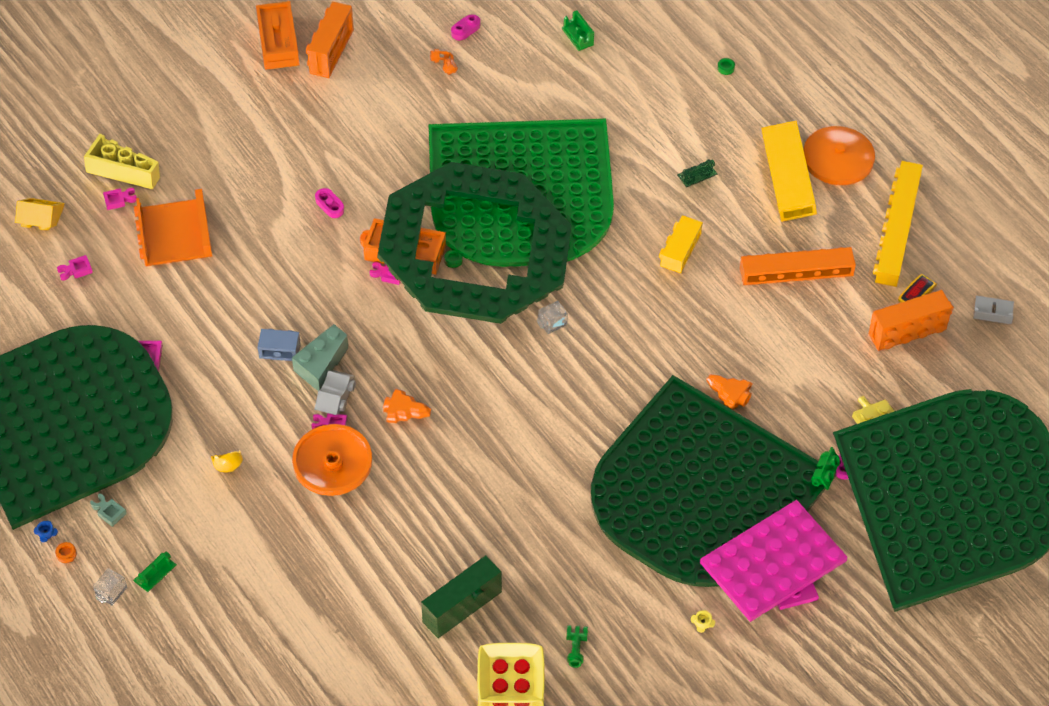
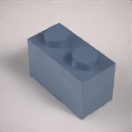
(278, 344)

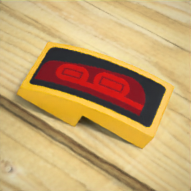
(920, 286)

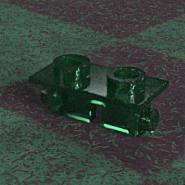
(698, 173)

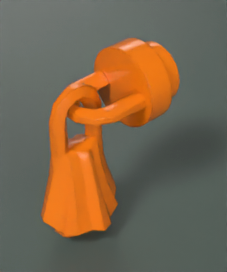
(449, 64)

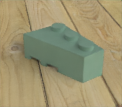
(320, 356)

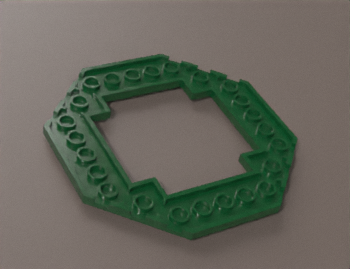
(469, 300)

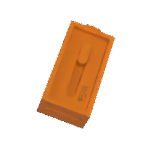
(277, 35)
(330, 39)
(429, 248)
(910, 320)

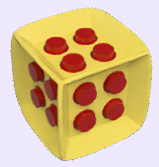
(511, 674)

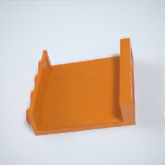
(173, 231)

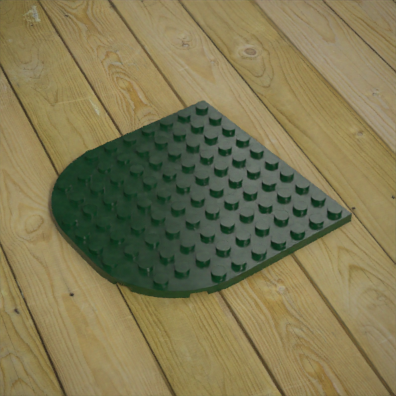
(76, 418)
(693, 480)
(950, 491)

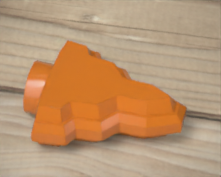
(731, 391)
(404, 407)

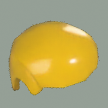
(227, 462)

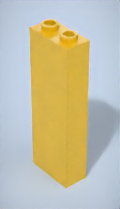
(789, 171)

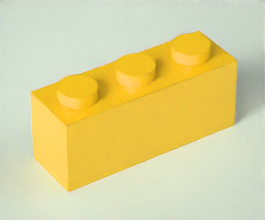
(680, 244)

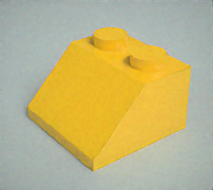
(38, 213)

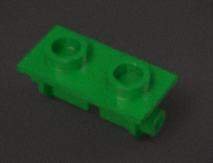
(826, 469)
(155, 571)

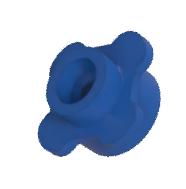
(45, 526)

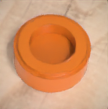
(65, 552)

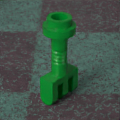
(575, 659)

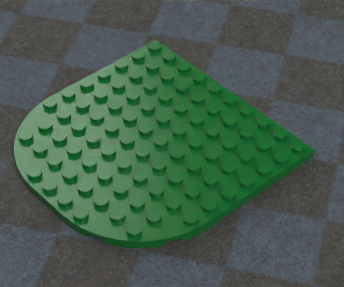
(561, 159)

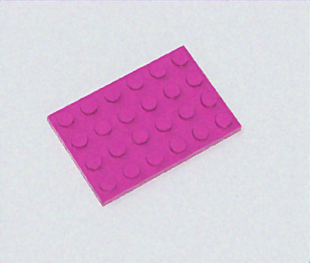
(773, 560)

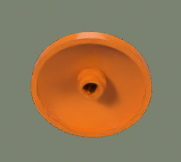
(839, 155)
(332, 459)

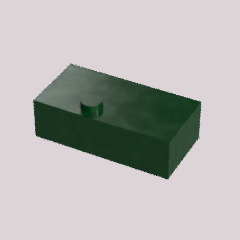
(461, 596)

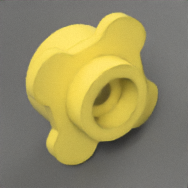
(703, 615)

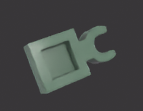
(108, 511)

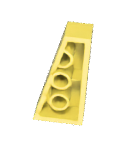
(121, 164)

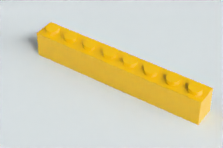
(898, 225)

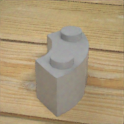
(335, 392)

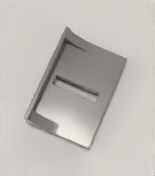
(1003, 310)

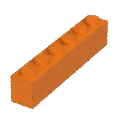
(797, 266)

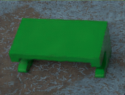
(578, 31)

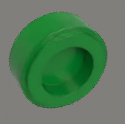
(726, 66)
(453, 259)

